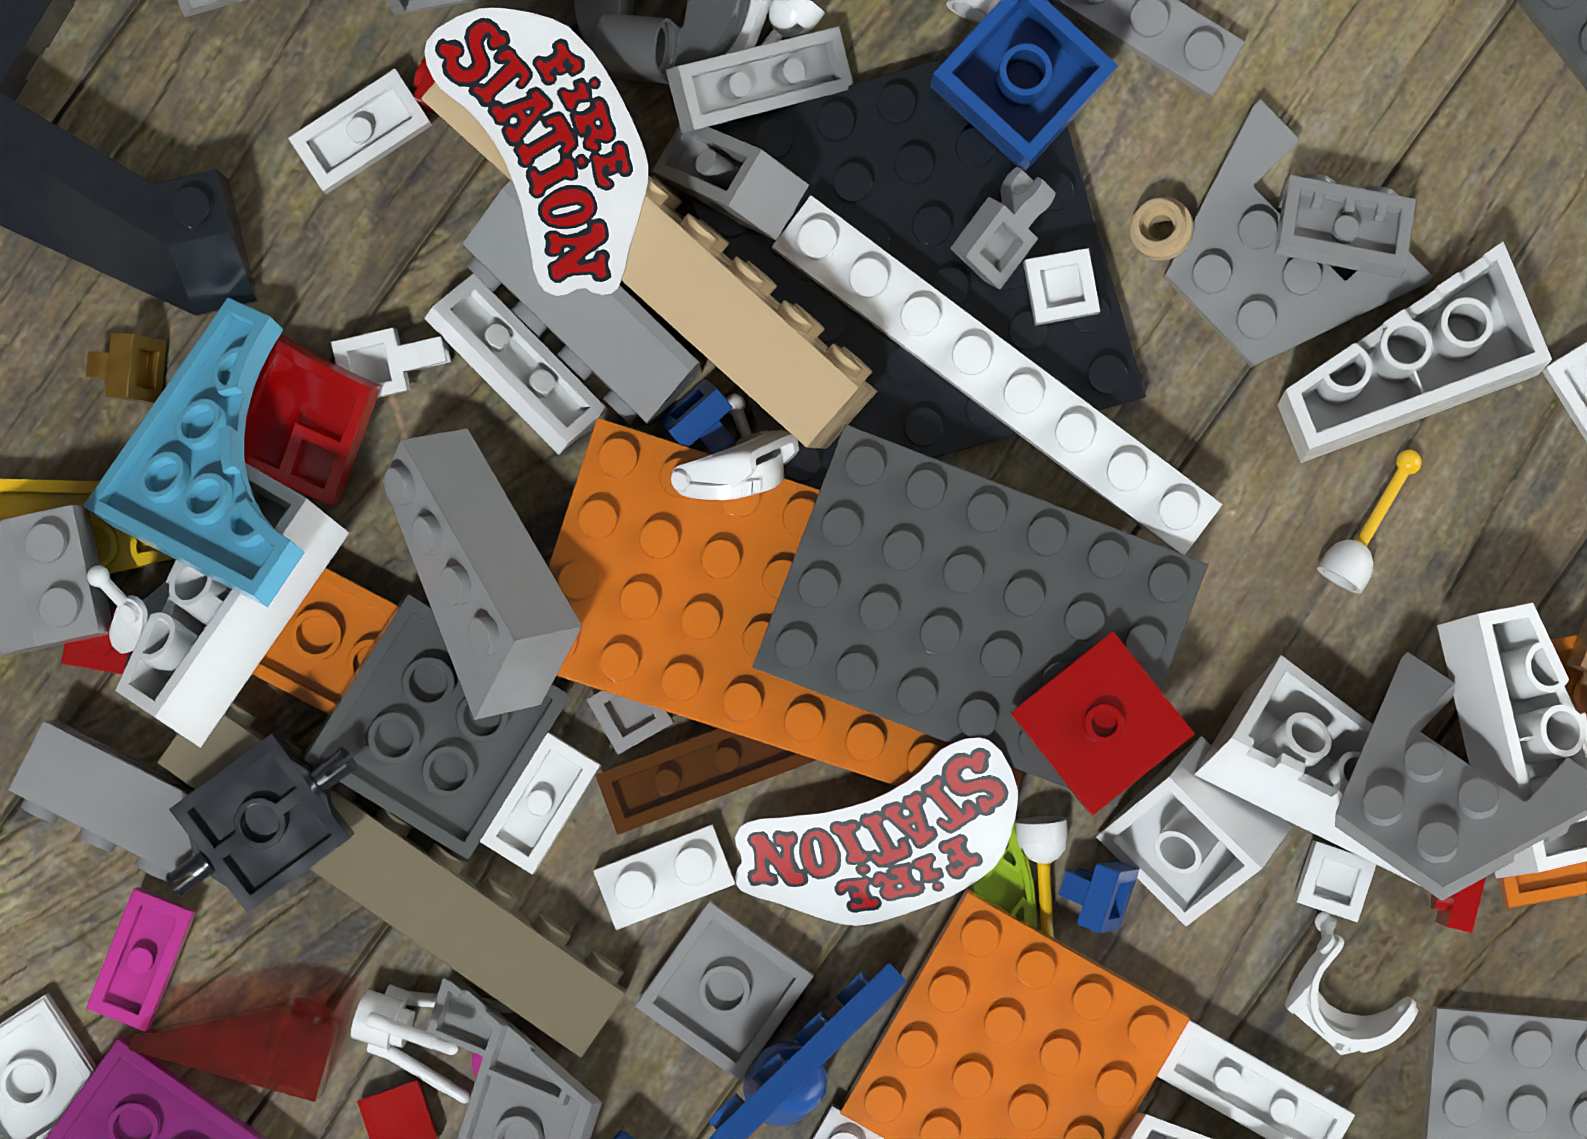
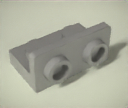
(1345, 225)

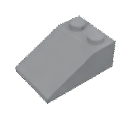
(46, 582)

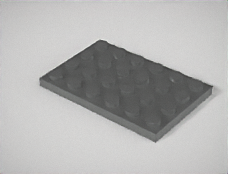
(961, 597)

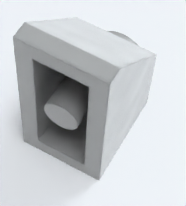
(732, 179)

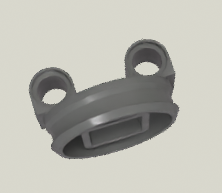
(647, 46)

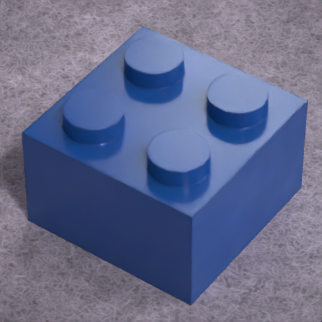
(1023, 77)

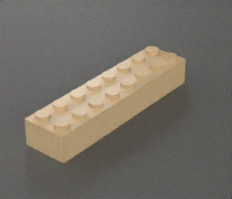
(723, 308)

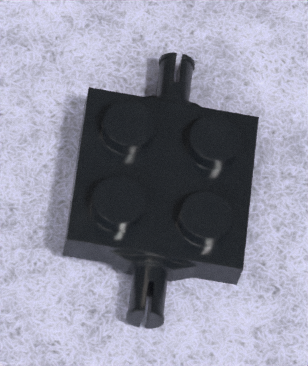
(261, 821)

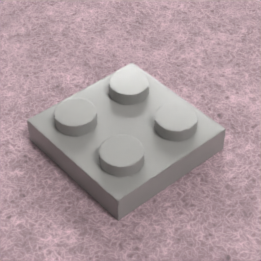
(724, 990)

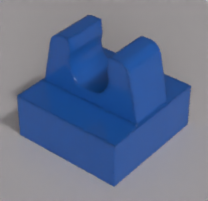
(699, 417)
(1101, 893)

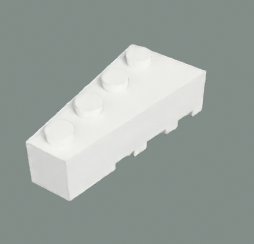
(1434, 355)
(213, 637)
(1516, 716)
(1291, 752)

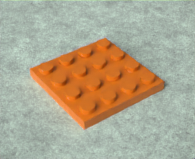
(1012, 1040)

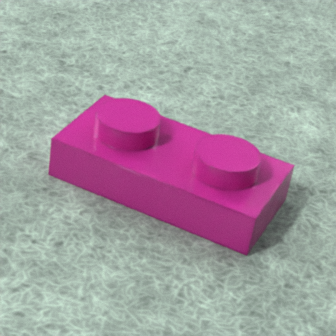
(141, 959)

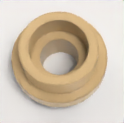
(1149, 216)

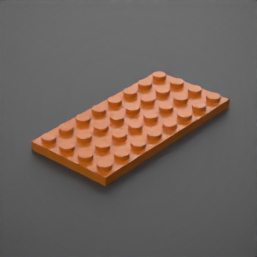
(681, 600)

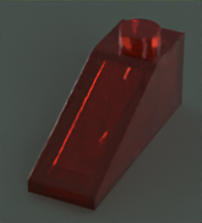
(265, 1046)

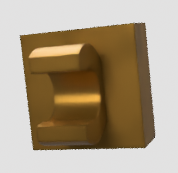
(130, 367)

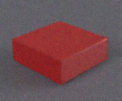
(399, 1113)

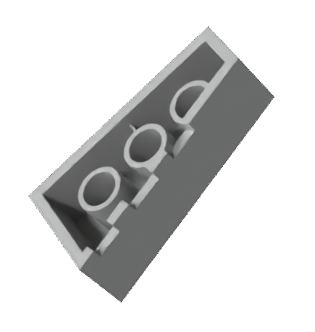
(480, 573)

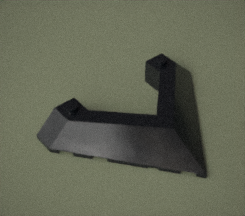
(161, 238)

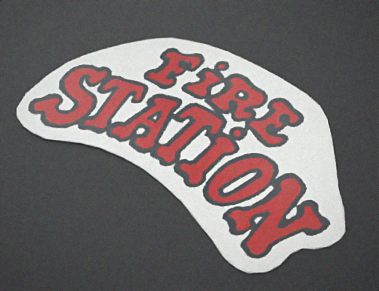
(559, 134)
(890, 851)

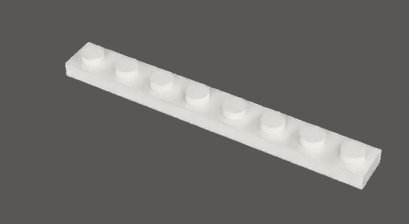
(996, 376)

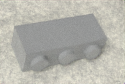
(104, 794)

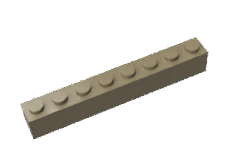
(437, 903)

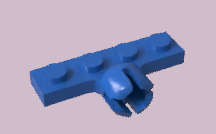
(791, 1076)

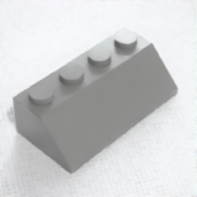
(600, 332)

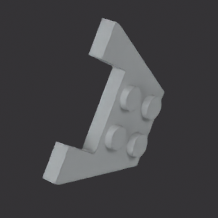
(1239, 283)
(1435, 811)
(518, 1084)

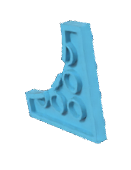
(185, 468)

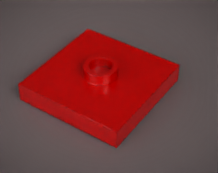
(1101, 723)

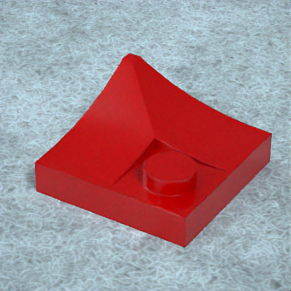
(307, 421)

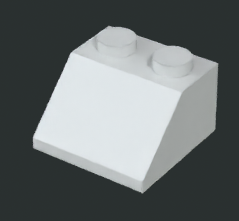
(1192, 837)

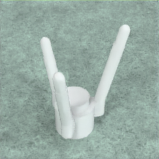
(386, 1022)

